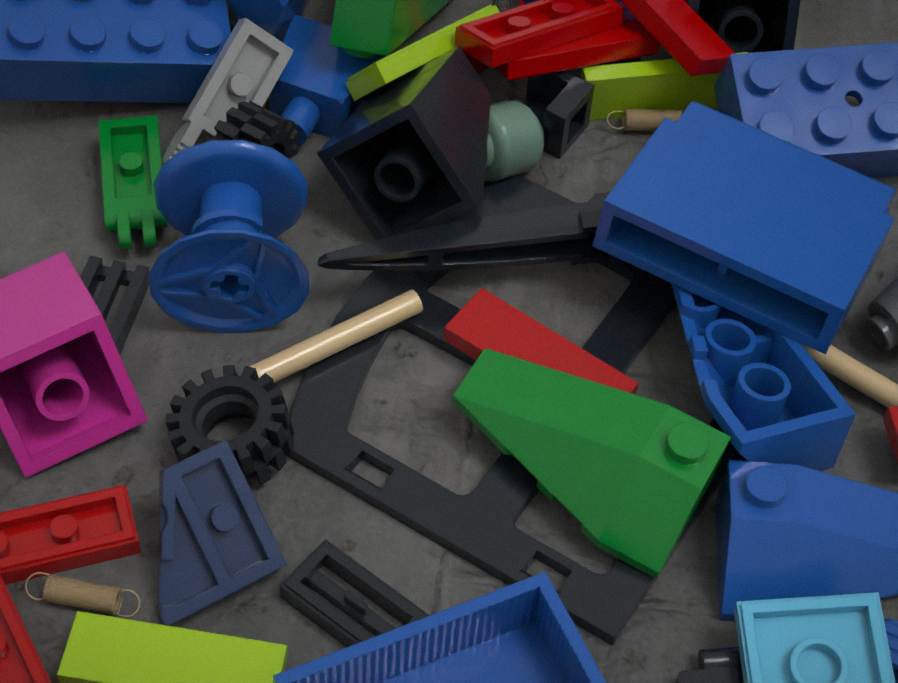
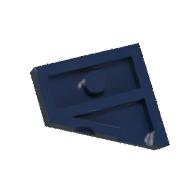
(209, 534)

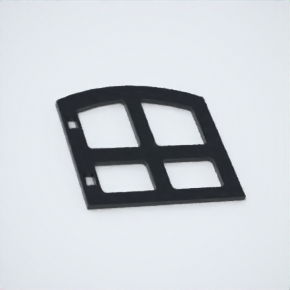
(483, 522)

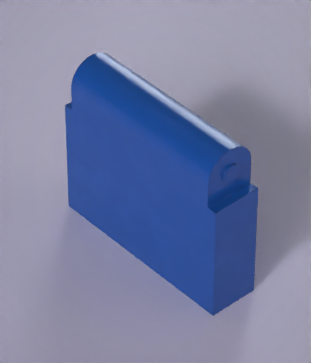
(749, 223)

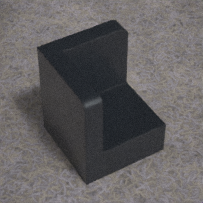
(562, 107)

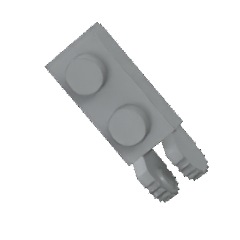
(242, 72)

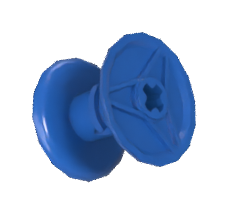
(229, 266)

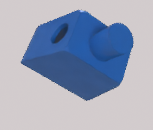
(314, 80)

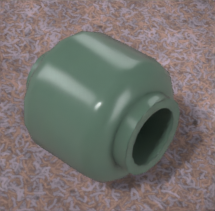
(513, 141)

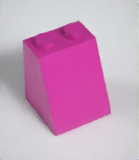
(58, 368)

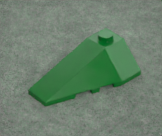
(607, 455)

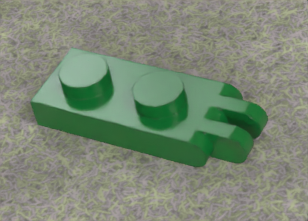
(128, 168)

